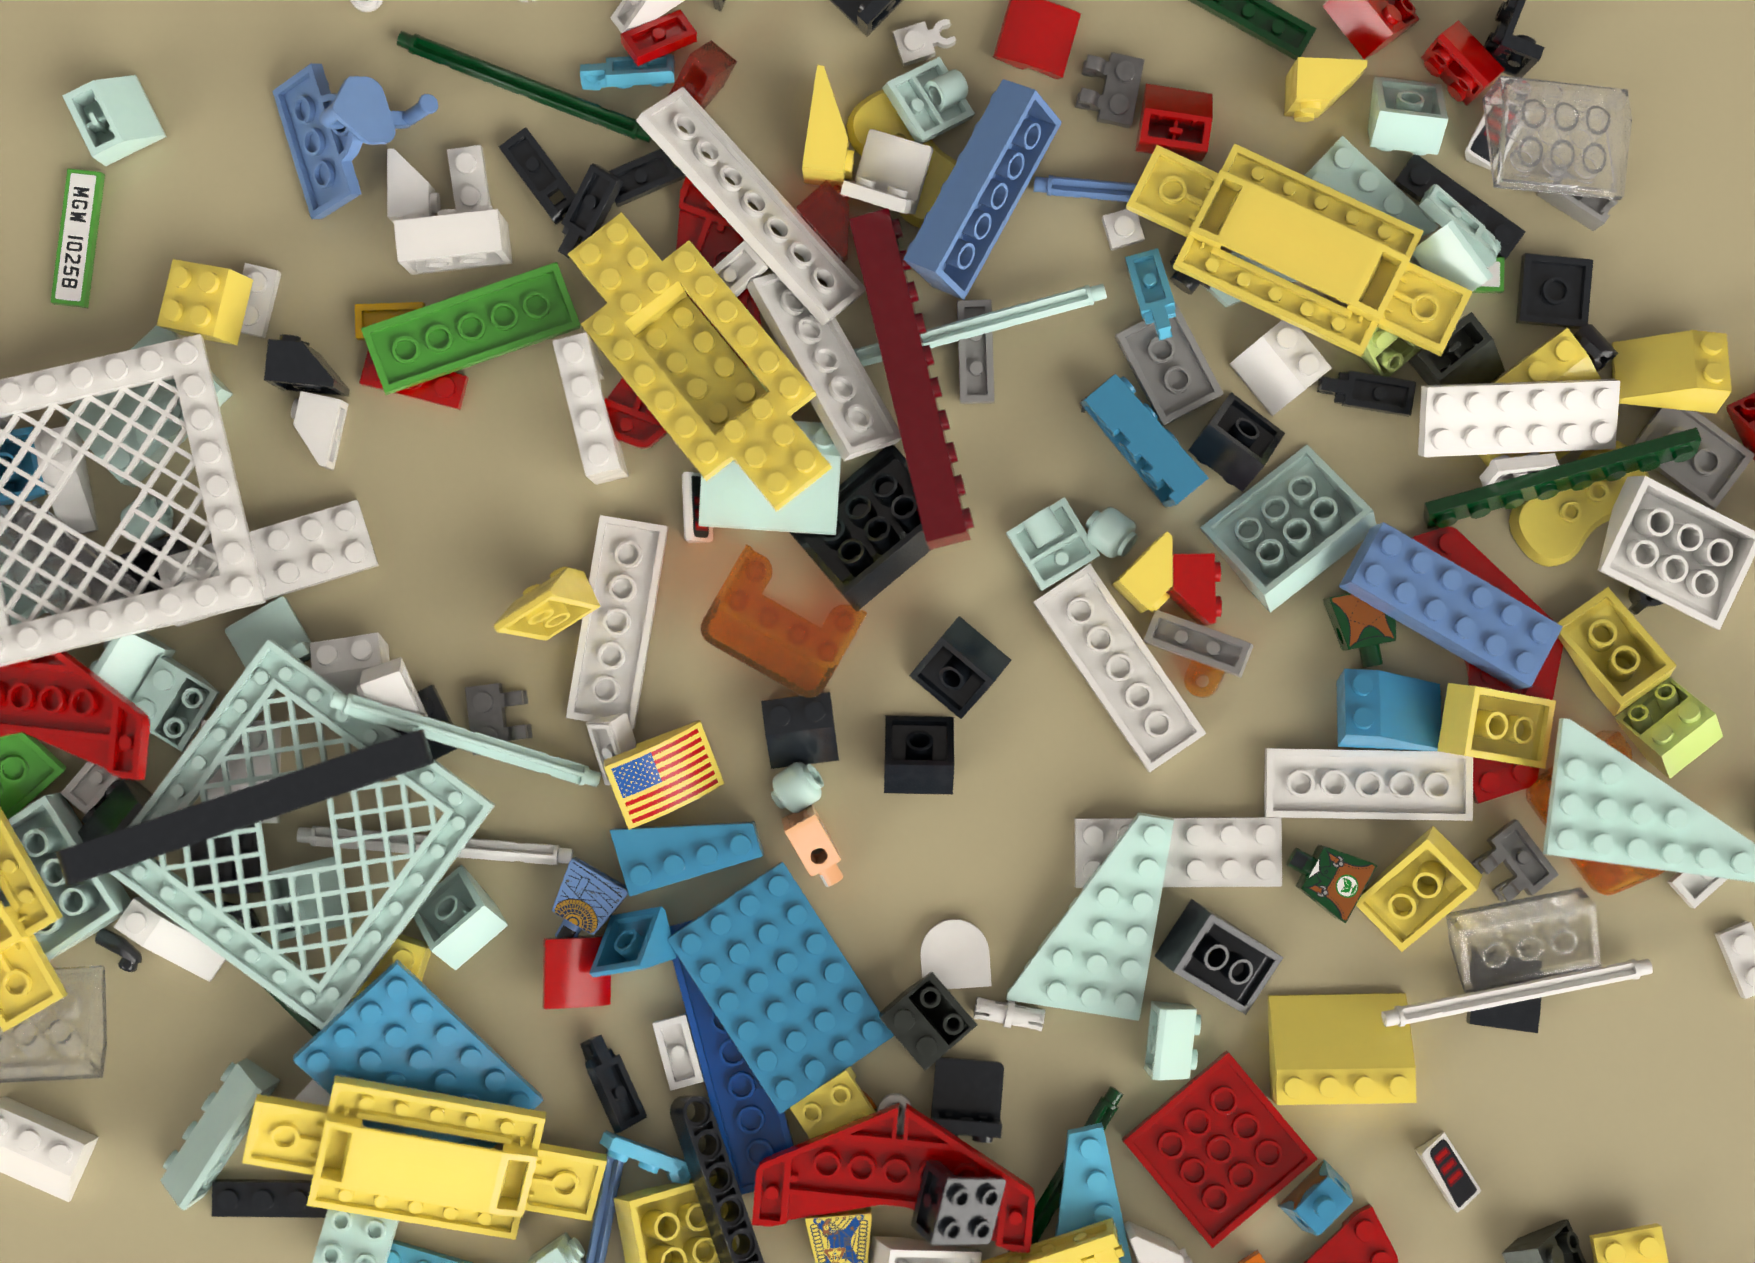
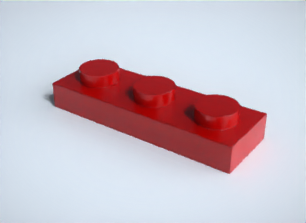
(443, 391)

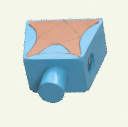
(1318, 1199)

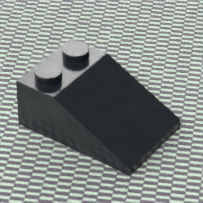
(1218, 957)

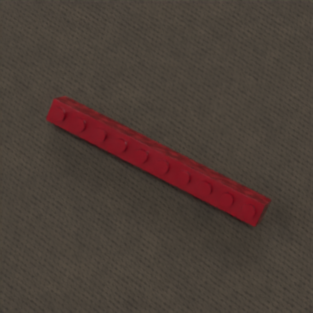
(910, 381)

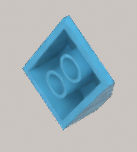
(1387, 711)

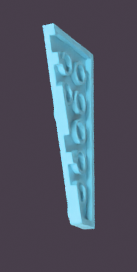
(1089, 1185)

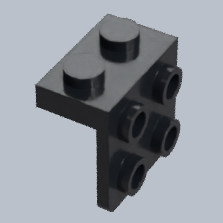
(968, 1097)

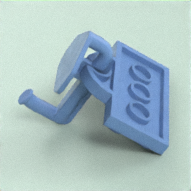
(329, 129)

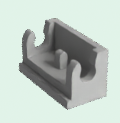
(1586, 210)

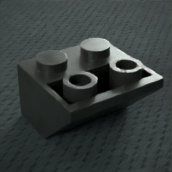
(1467, 358)
(927, 1020)
(1547, 1245)

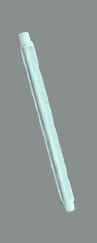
(998, 319)
(464, 739)

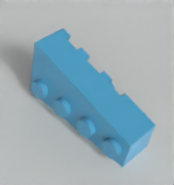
(1144, 441)
(672, 854)

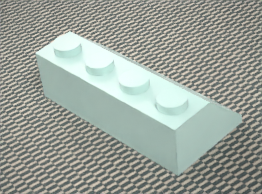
(217, 1133)

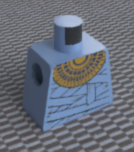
(586, 899)

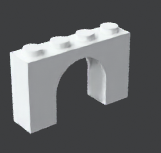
(581, 378)

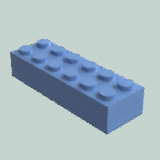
(983, 189)
(1450, 606)

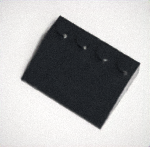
(875, 531)

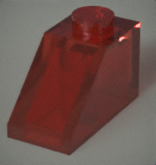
(705, 73)
(829, 217)

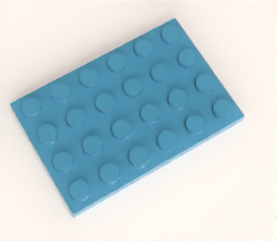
(780, 987)
(412, 1040)

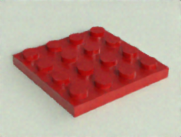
(1219, 1149)

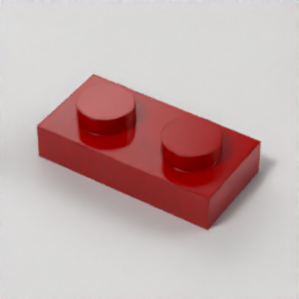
(658, 37)

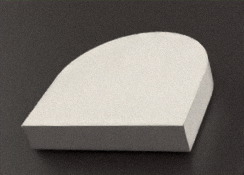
(956, 955)

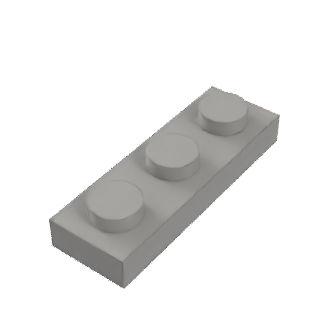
(975, 357)
(1198, 643)

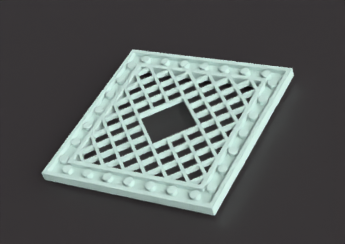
(238, 942)

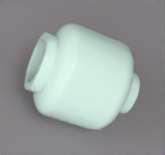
(138, 525)
(1111, 532)
(797, 787)

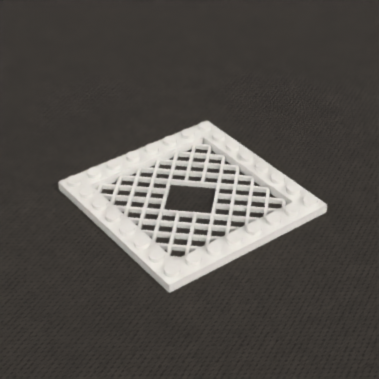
(84, 380)

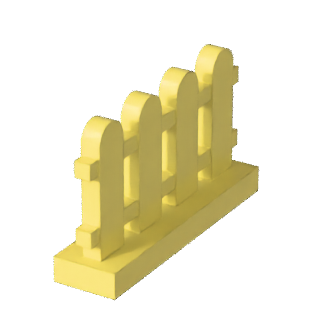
(1085, 1245)

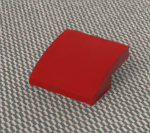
(1037, 36)
(567, 974)

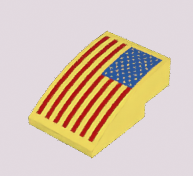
(663, 774)

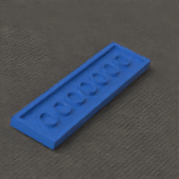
(741, 1107)

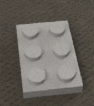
(1170, 369)
(1715, 465)

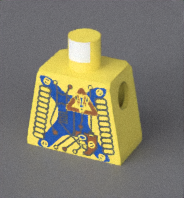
(840, 1236)

